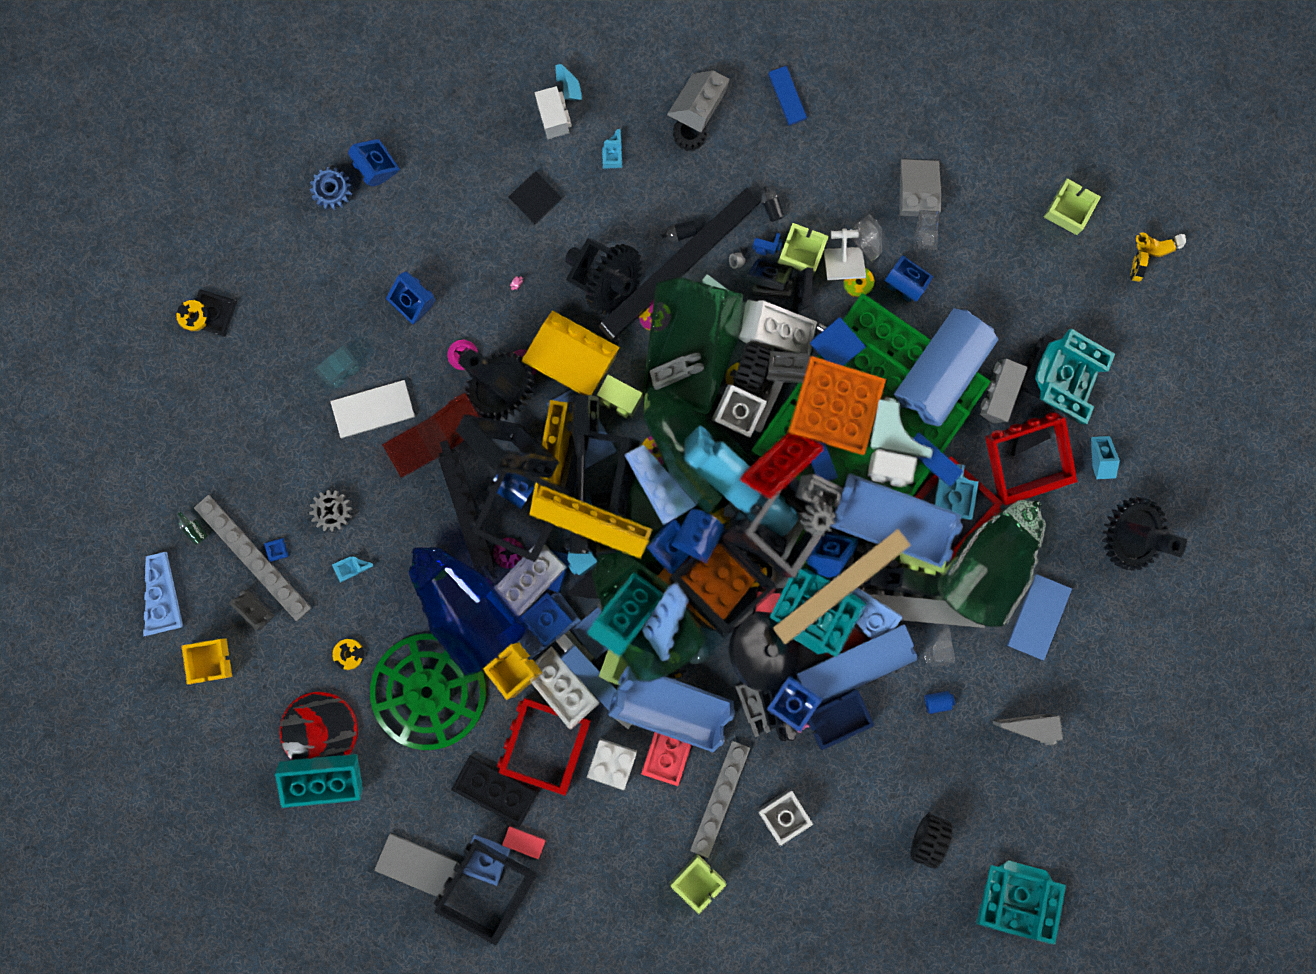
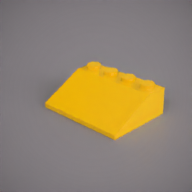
(570, 354)

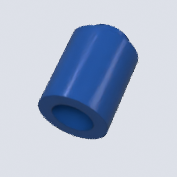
(939, 702)

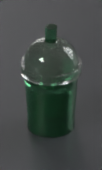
(191, 528)

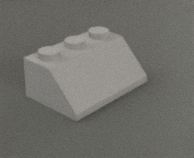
(699, 99)
(1002, 391)

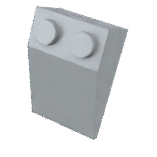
(919, 187)
(1041, 727)

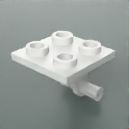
(844, 261)

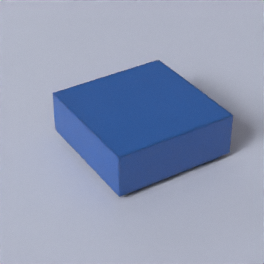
(276, 550)

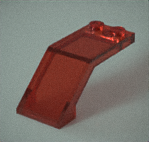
(422, 442)

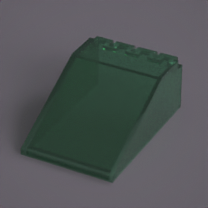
(694, 320)

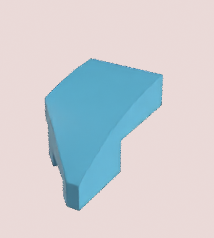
(570, 84)
(612, 151)
(350, 567)

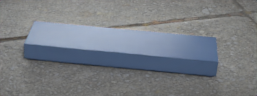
(589, 675)

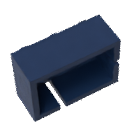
(839, 719)

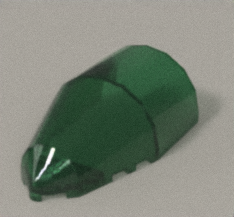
(669, 424)
(995, 565)
(609, 577)

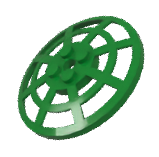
(417, 702)

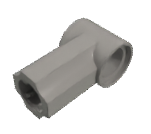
(568, 640)

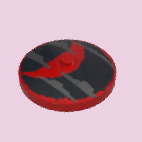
(318, 727)

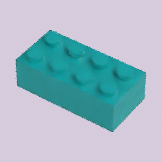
(626, 614)
(319, 780)

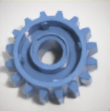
(326, 179)

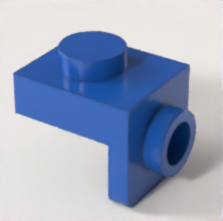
(763, 247)

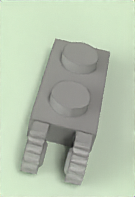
(675, 370)
(752, 707)

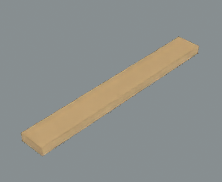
(842, 586)

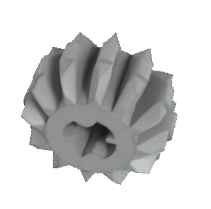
(822, 513)

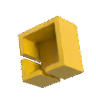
(206, 661)
(512, 673)

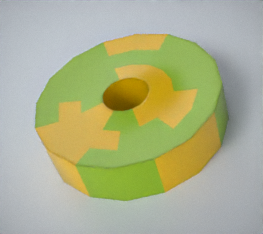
(856, 290)

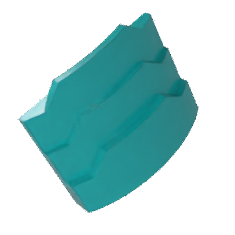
(1069, 373)
(833, 627)
(1022, 902)

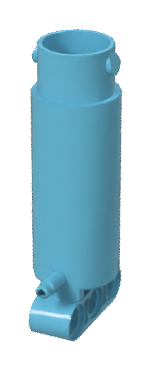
(723, 471)

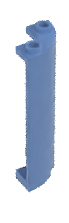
(946, 366)
(878, 511)
(859, 665)
(672, 710)

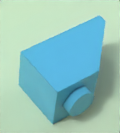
(1104, 457)
(581, 563)

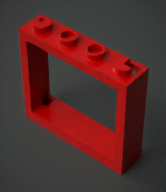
(1042, 485)
(992, 511)
(510, 743)

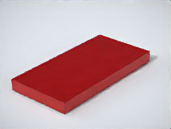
(781, 464)

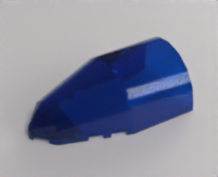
(464, 609)

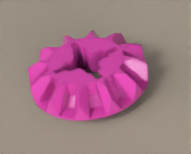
(460, 345)
(502, 559)

